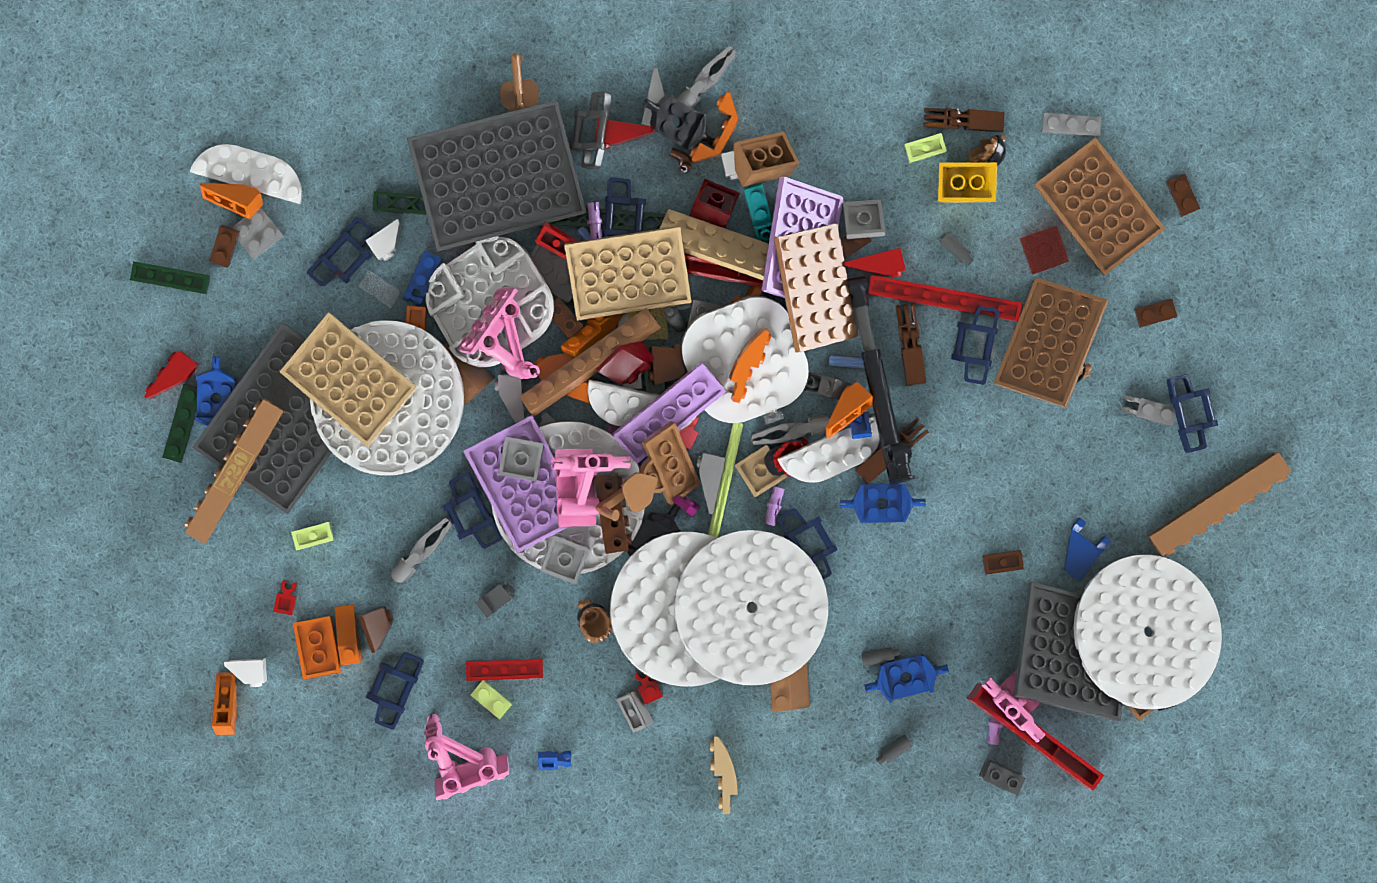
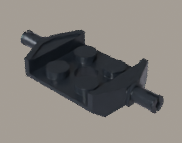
(691, 123)
(655, 525)

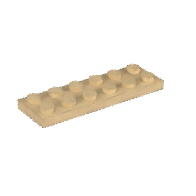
(719, 244)

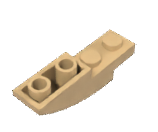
(723, 766)

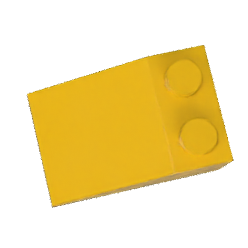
(967, 182)

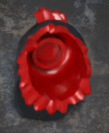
(782, 449)

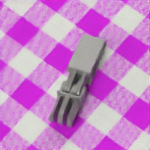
(704, 81)
(815, 425)
(406, 567)

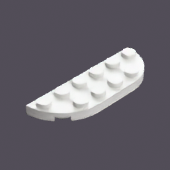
(252, 168)
(618, 403)
(830, 456)

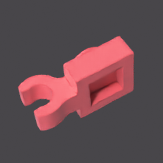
(688, 434)

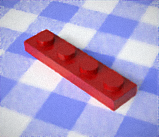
(504, 669)

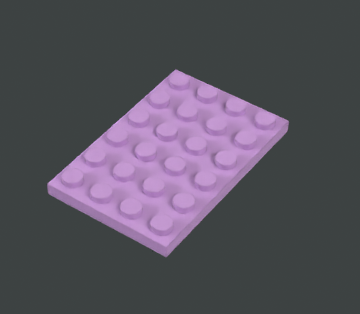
(796, 210)
(522, 505)

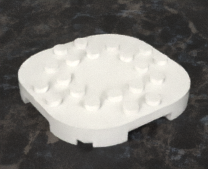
(468, 284)
(718, 340)

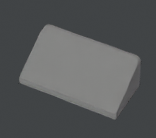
(634, 710)

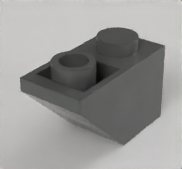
(825, 386)

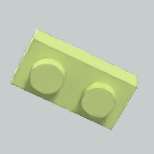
(925, 148)
(312, 536)
(491, 699)

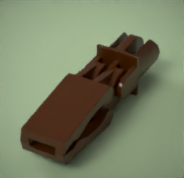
(974, 119)
(911, 355)
(876, 465)

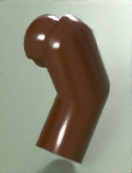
(683, 159)

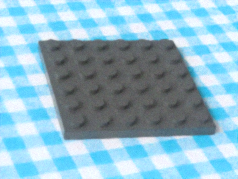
(1048, 659)

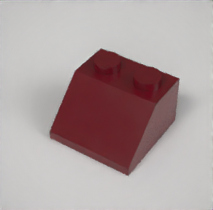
(714, 203)
(627, 363)

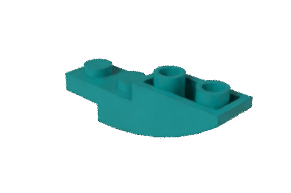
(759, 211)

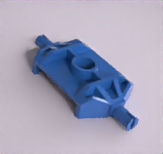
(212, 382)
(898, 504)
(921, 680)

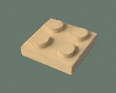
(756, 474)

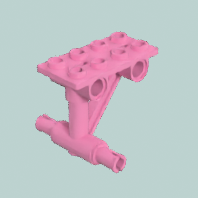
(486, 329)
(576, 483)
(1014, 707)
(456, 778)

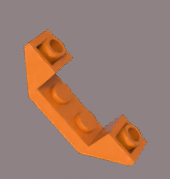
(727, 108)

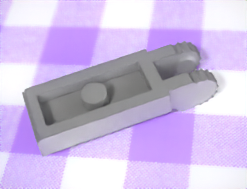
(1151, 411)

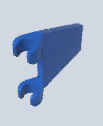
(1081, 552)

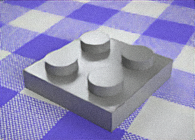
(863, 219)
(257, 233)
(521, 458)
(565, 559)

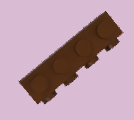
(613, 532)

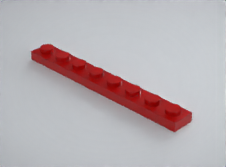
(942, 297)

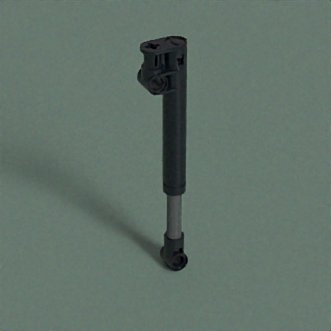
(895, 454)

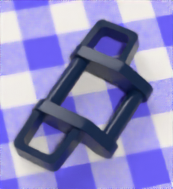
(638, 202)
(335, 246)
(988, 345)
(1183, 429)
(481, 506)
(816, 522)
(398, 707)

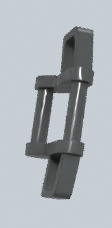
(592, 114)

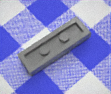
(1071, 124)

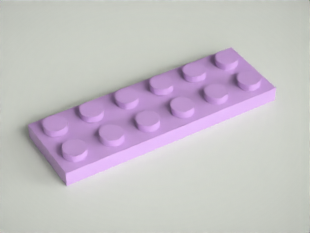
(676, 404)

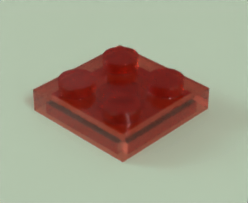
(1044, 250)

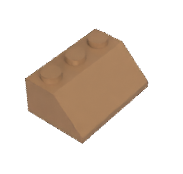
(764, 158)
(473, 377)
(791, 691)

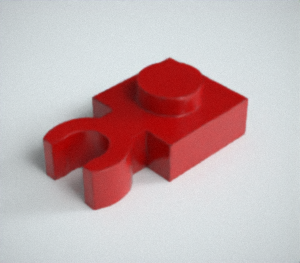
(285, 601)
(649, 689)

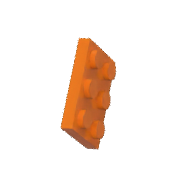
(317, 647)

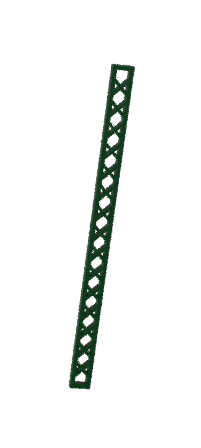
(563, 223)

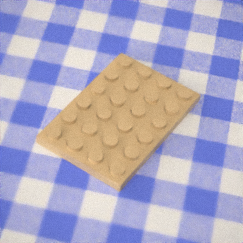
(628, 273)
(348, 379)

